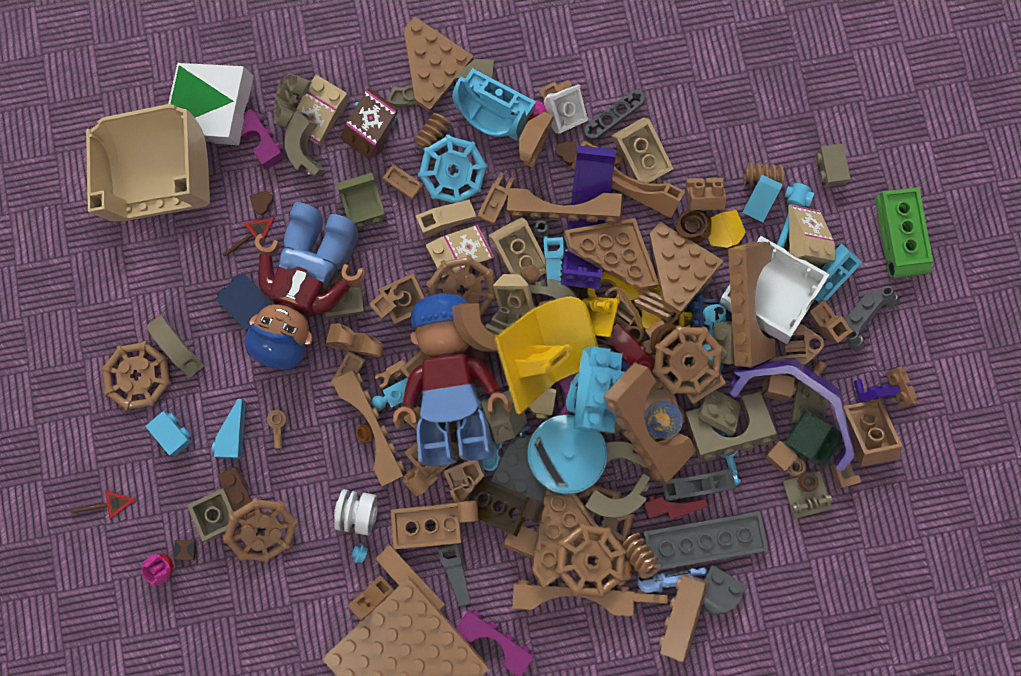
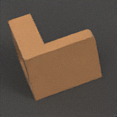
(780, 456)
(846, 477)

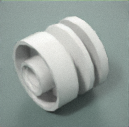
(361, 512)

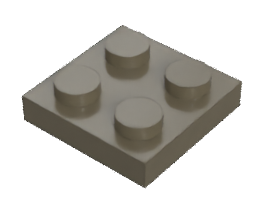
(720, 412)

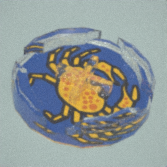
(663, 419)

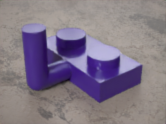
(874, 392)

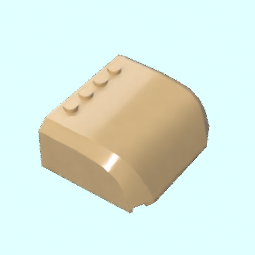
(146, 164)

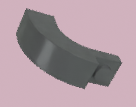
(699, 485)

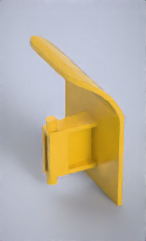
(544, 347)

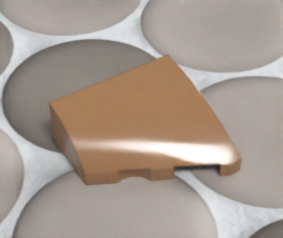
(464, 478)

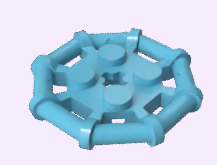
(462, 164)

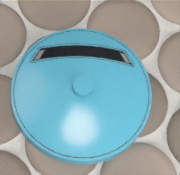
(566, 457)

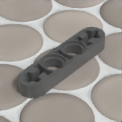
(614, 115)

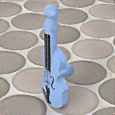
(666, 579)

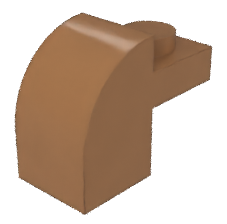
(827, 323)
(370, 598)

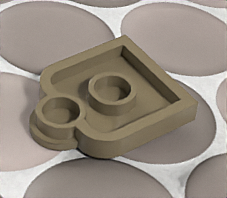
(350, 304)

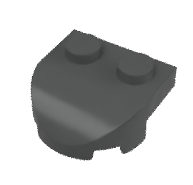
(722, 592)

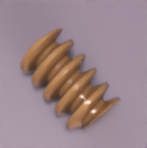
(432, 131)
(753, 174)
(640, 556)

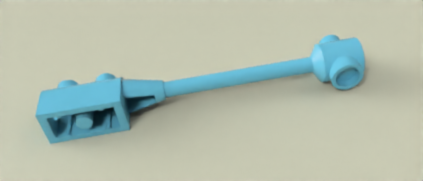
(797, 195)

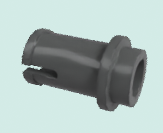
(541, 233)

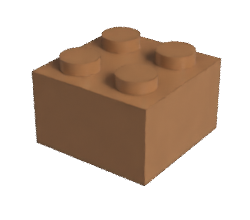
(413, 293)

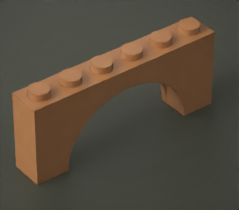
(745, 266)
(627, 403)

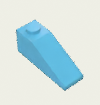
(839, 271)
(230, 436)

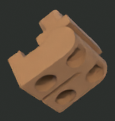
(705, 195)

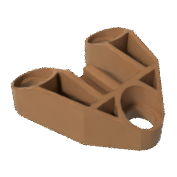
(534, 137)
(628, 312)
(345, 339)
(801, 346)

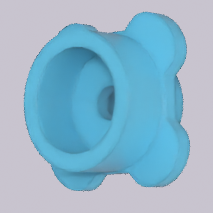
(359, 553)

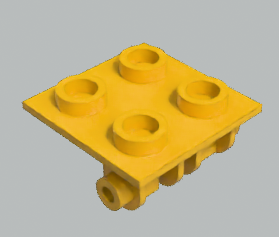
(602, 314)

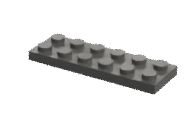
(707, 540)

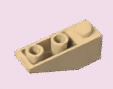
(445, 217)

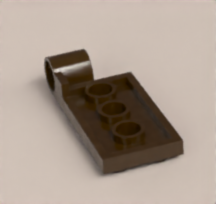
(511, 500)

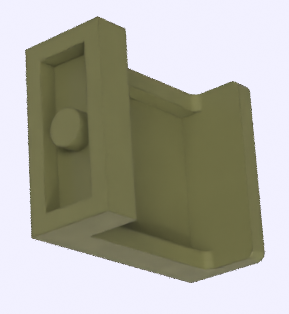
(362, 200)

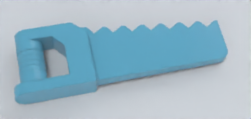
(554, 258)

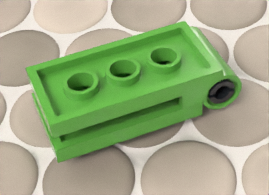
(918, 256)

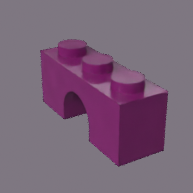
(267, 151)

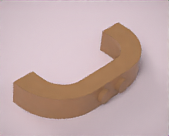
(471, 329)

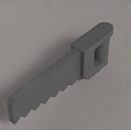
(455, 573)

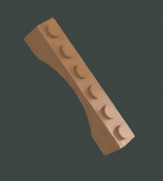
(660, 197)
(604, 207)
(386, 465)
(530, 596)

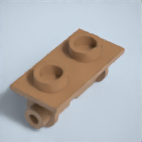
(899, 378)

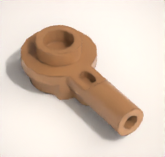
(277, 420)

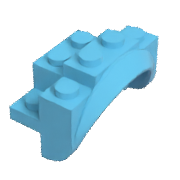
(495, 108)
(597, 374)

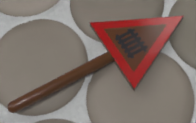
(256, 228)
(115, 504)

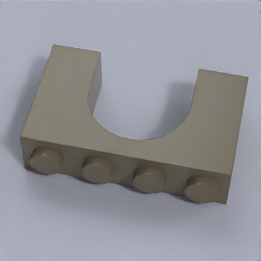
(711, 444)

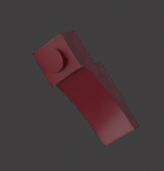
(630, 347)
(657, 506)

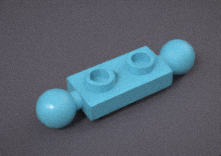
(393, 396)

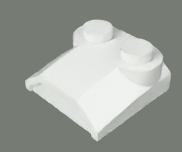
(567, 109)

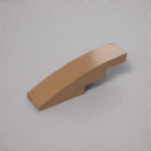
(401, 570)

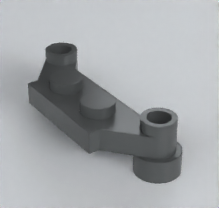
(864, 313)

